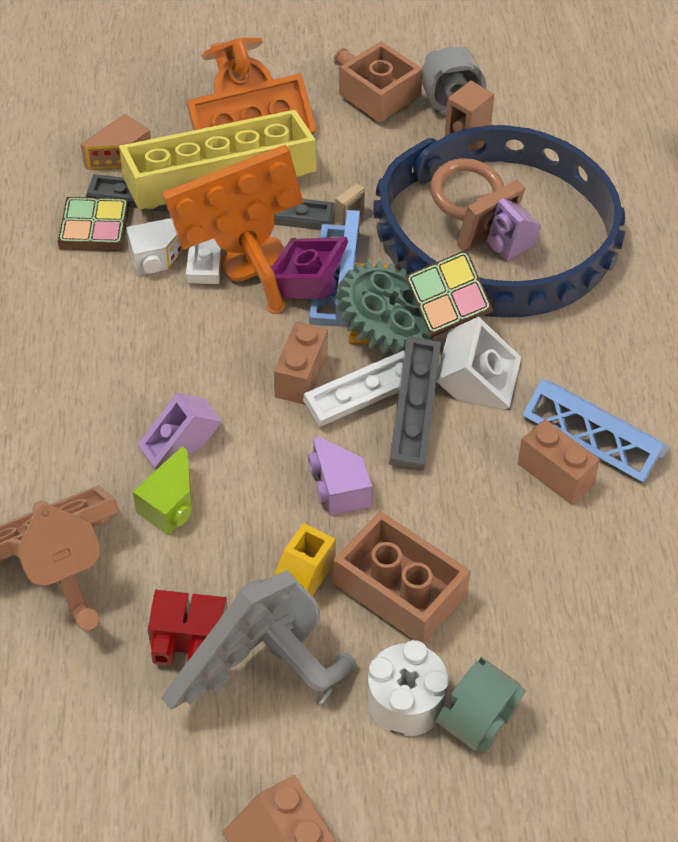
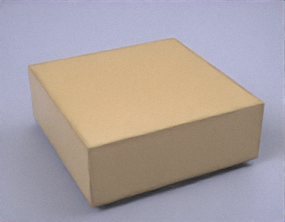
(349, 200)

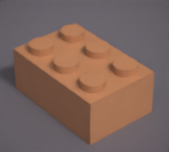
(401, 577)

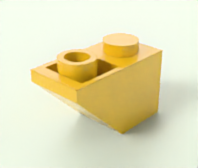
(308, 557)

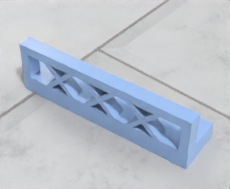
(348, 261)
(606, 420)

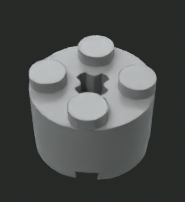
(447, 72)

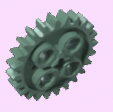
(380, 306)

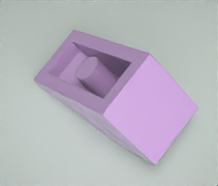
(183, 423)

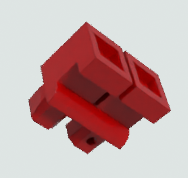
(180, 624)

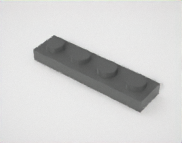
(415, 403)

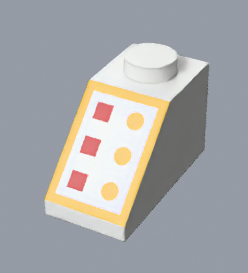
(153, 246)

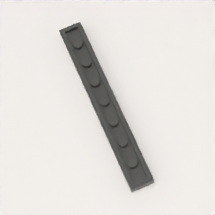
(306, 215)

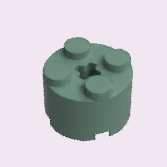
(481, 705)

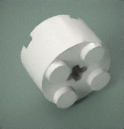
(406, 688)

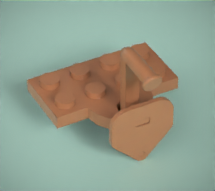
(60, 542)

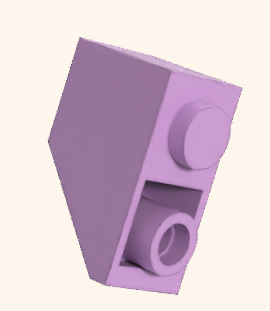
(512, 230)
(341, 476)

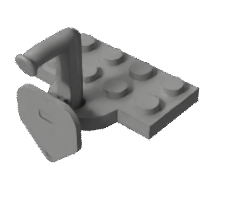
(266, 611)

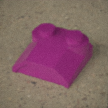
(308, 267)

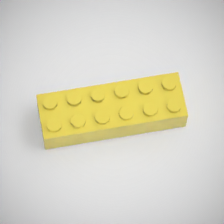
(176, 159)

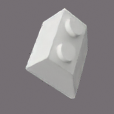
(478, 365)

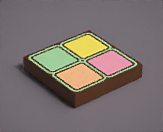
(93, 223)
(449, 293)

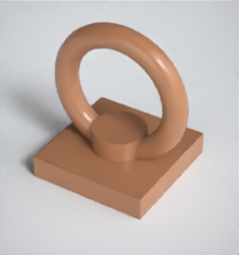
(480, 214)

